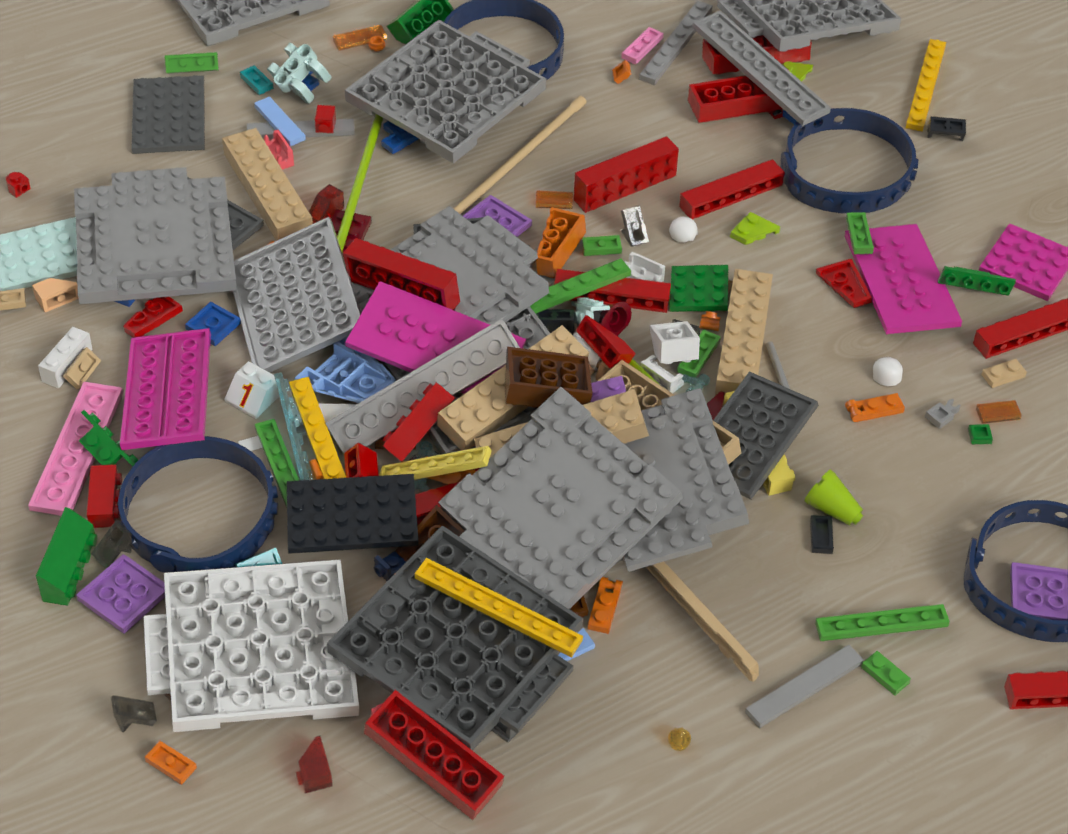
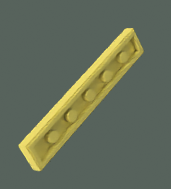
(440, 464)

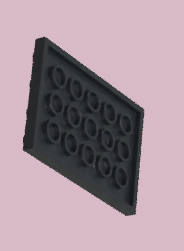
(351, 513)

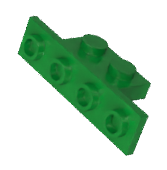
(976, 280)
(102, 445)

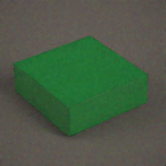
(980, 434)

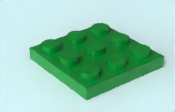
(699, 288)

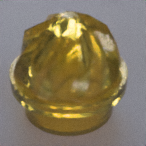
(679, 739)

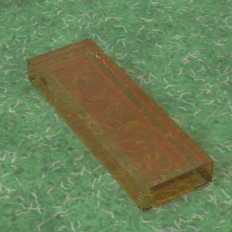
(358, 37)

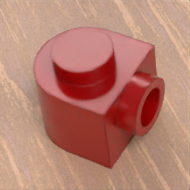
(17, 184)

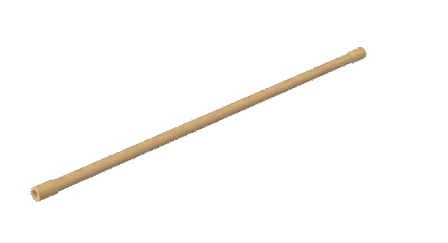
(575, 106)

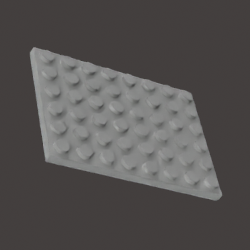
(295, 296)

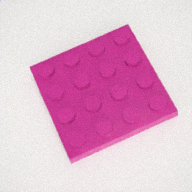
(1028, 258)

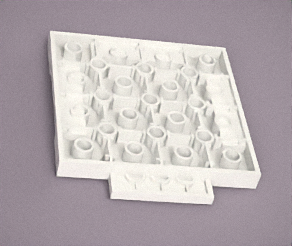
(250, 645)

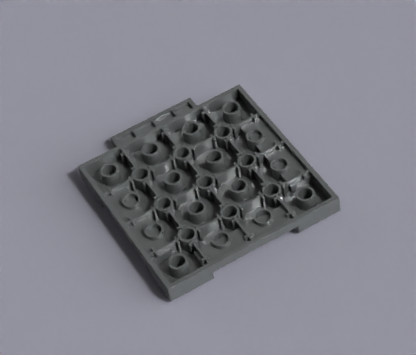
(450, 656)

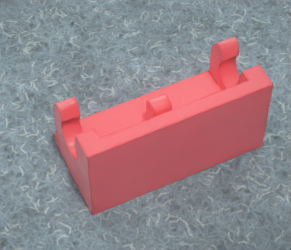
(280, 150)

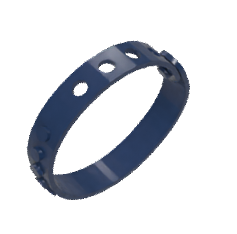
(525, 9)
(842, 201)
(165, 558)
(985, 601)

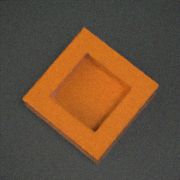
(621, 72)

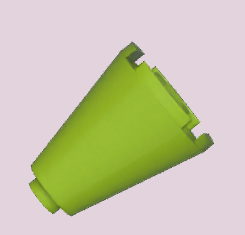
(834, 499)

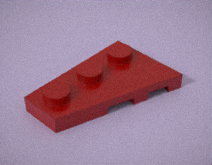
(846, 281)
(152, 316)

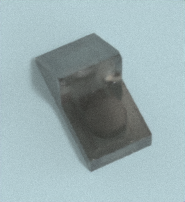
(634, 224)
(111, 545)
(133, 711)

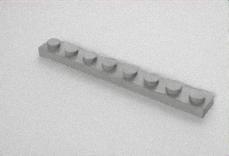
(674, 44)

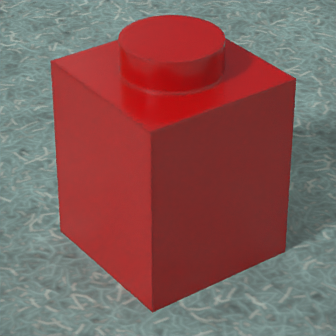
(325, 119)

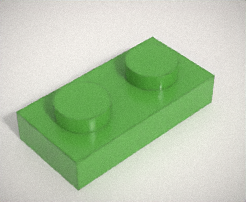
(601, 245)
(886, 673)

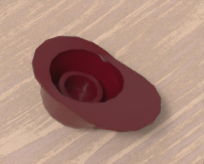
(616, 318)

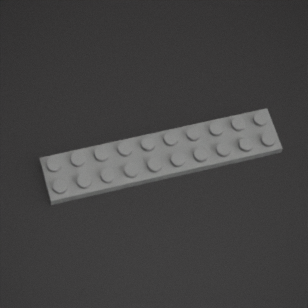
(761, 68)
(452, 370)

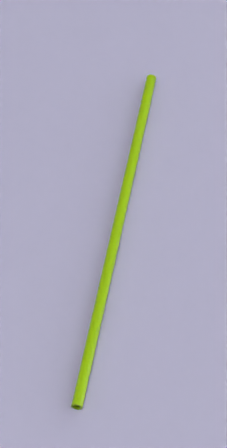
(359, 180)

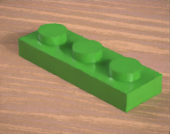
(191, 62)
(859, 233)
(708, 344)

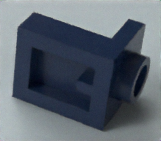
(388, 565)

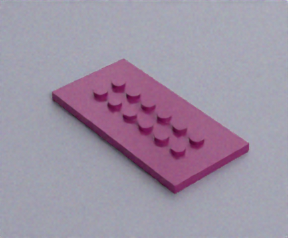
(905, 281)
(411, 329)
(166, 389)

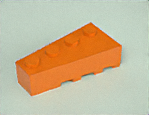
(559, 240)

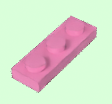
(642, 45)

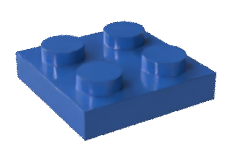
(217, 319)

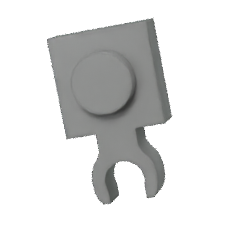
(941, 414)

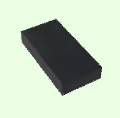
(821, 534)

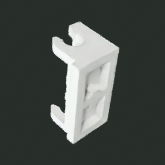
(645, 268)
(663, 377)

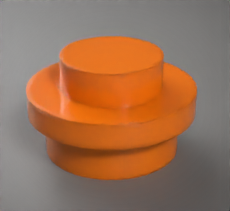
(376, 43)

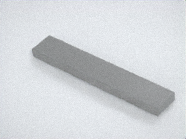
(343, 127)
(804, 686)

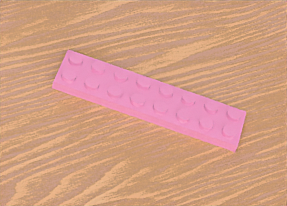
(70, 460)

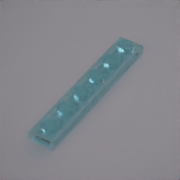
(292, 422)

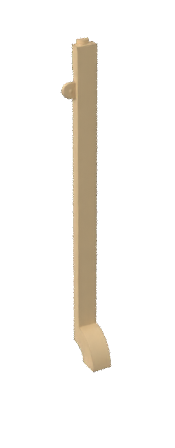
(706, 620)

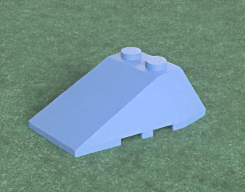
(348, 375)

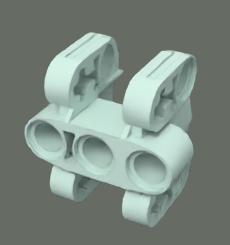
(296, 68)

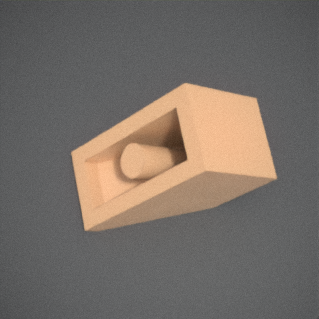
(55, 293)

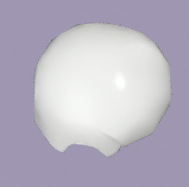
(683, 229)
(887, 371)

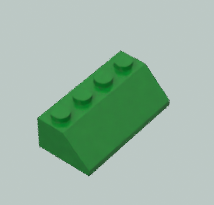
(418, 18)
(65, 558)

